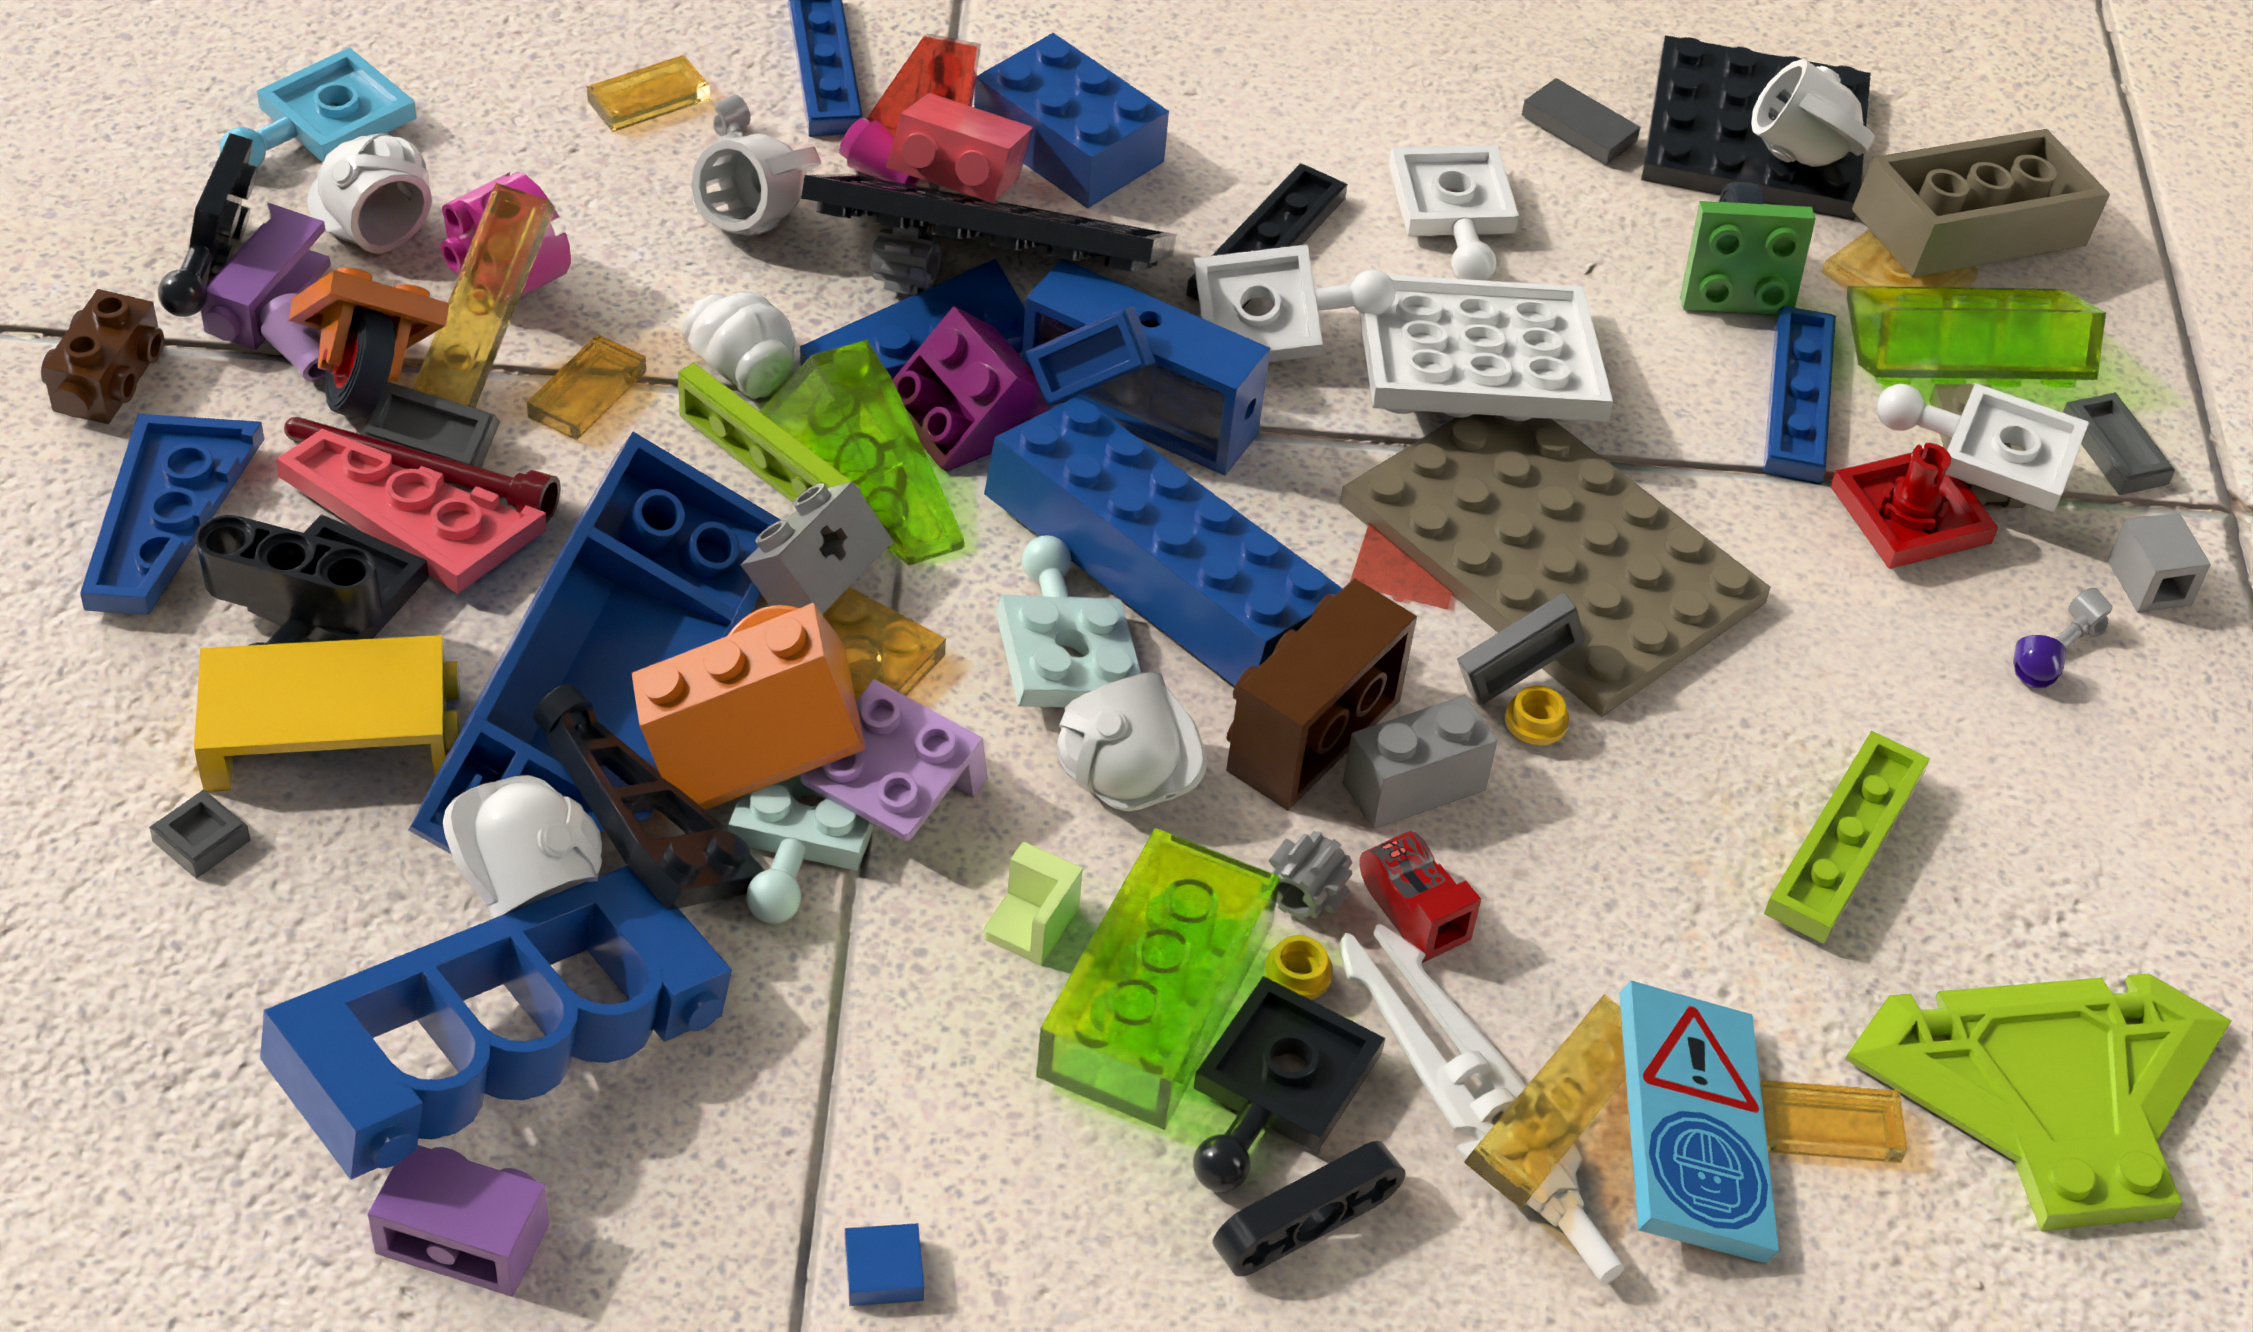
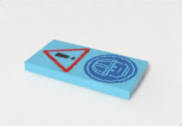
(1697, 1123)

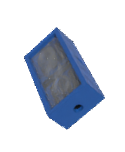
(1198, 395)

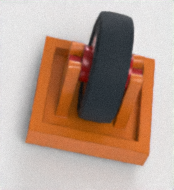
(364, 333)

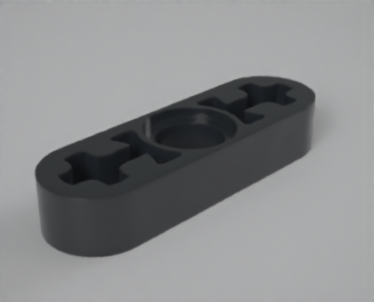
(1308, 1208)

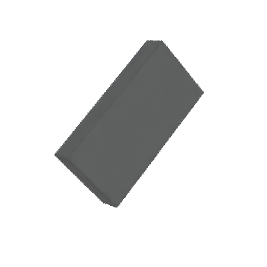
(1580, 121)
(432, 425)
(2120, 444)
(1521, 649)

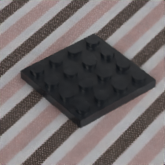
(1705, 133)

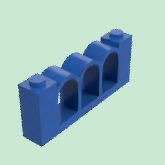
(375, 1113)

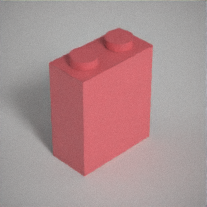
(959, 147)

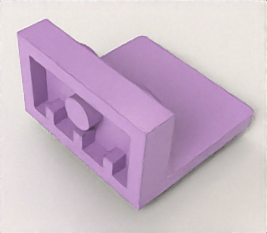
(906, 763)

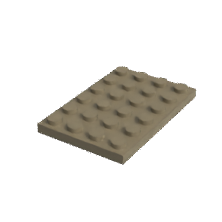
(1532, 513)

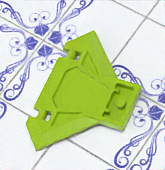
(2056, 1084)

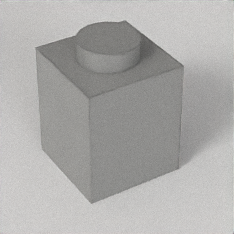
(2158, 562)

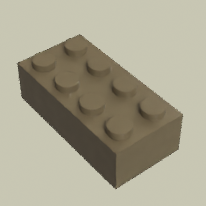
(1979, 202)

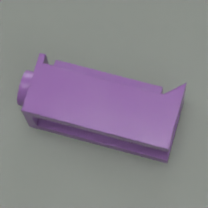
(266, 266)

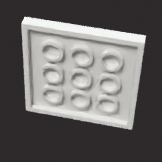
(1486, 351)

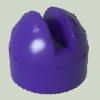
(2039, 660)

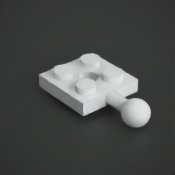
(1478, 207)
(1287, 282)
(1979, 436)

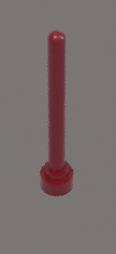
(522, 490)

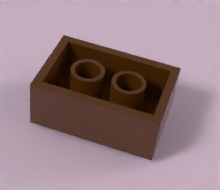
(1317, 690)

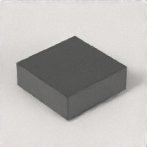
(199, 833)

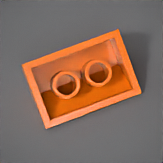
(750, 708)

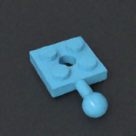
(299, 106)

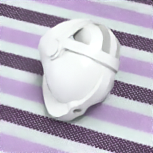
(1816, 123)
(756, 178)
(372, 192)
(1131, 743)
(521, 842)

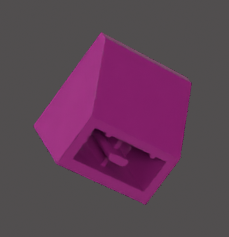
(966, 390)

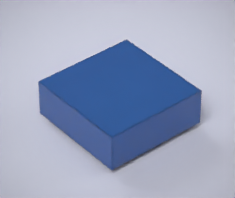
(884, 1264)

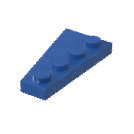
(904, 326)
(165, 490)

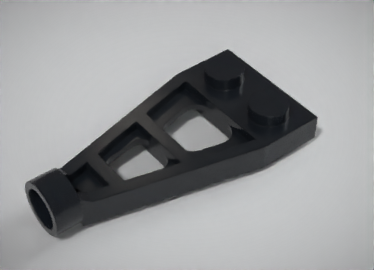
(678, 870)

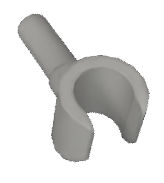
(731, 116)
(2090, 616)

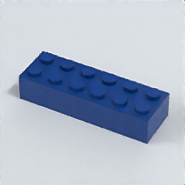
(1154, 536)

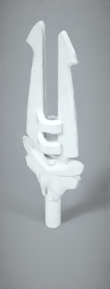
(1469, 1112)

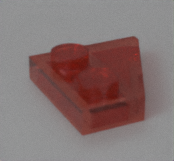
(935, 67)

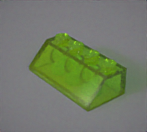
(1975, 335)

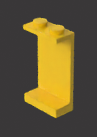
(322, 700)

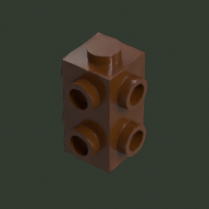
(102, 356)

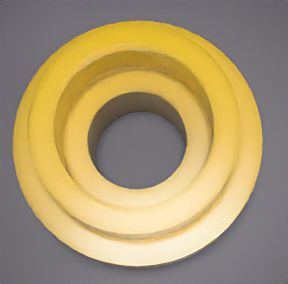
(1537, 715)
(1302, 955)

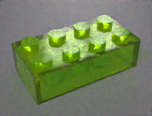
(1157, 978)

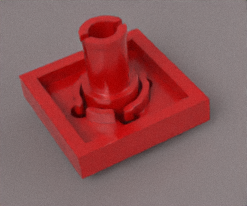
(1913, 506)

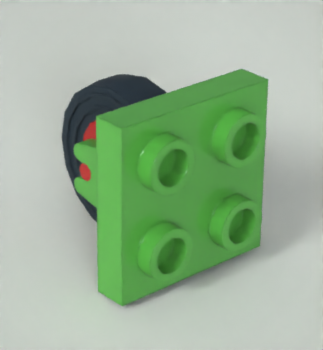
(1746, 253)

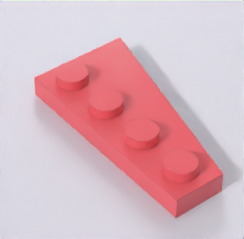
(410, 508)

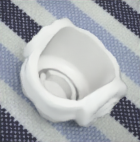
(742, 340)

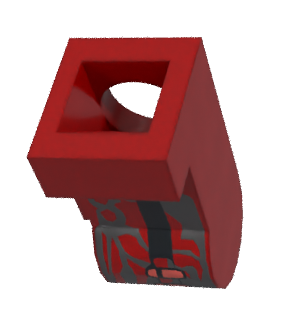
(1419, 894)

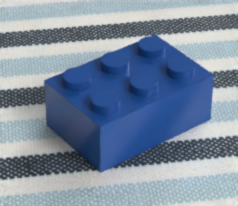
(1087, 121)

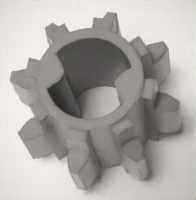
(906, 259)
(1311, 875)

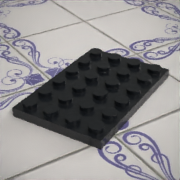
(1006, 223)

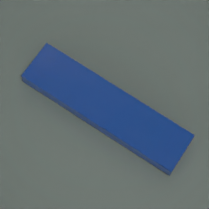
(825, 66)
(1800, 394)

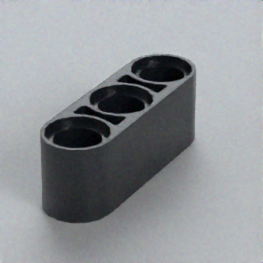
(289, 573)

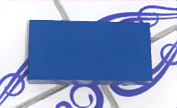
(1090, 356)

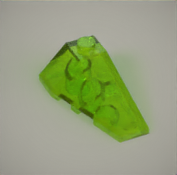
(856, 422)

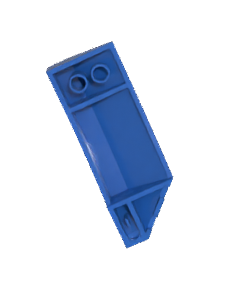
(633, 585)

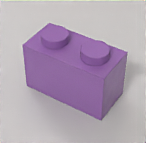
(460, 1218)

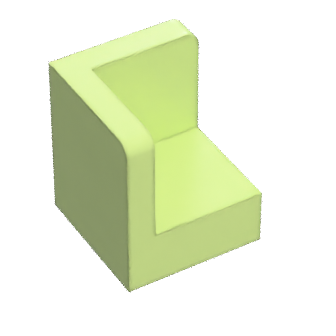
(1038, 903)

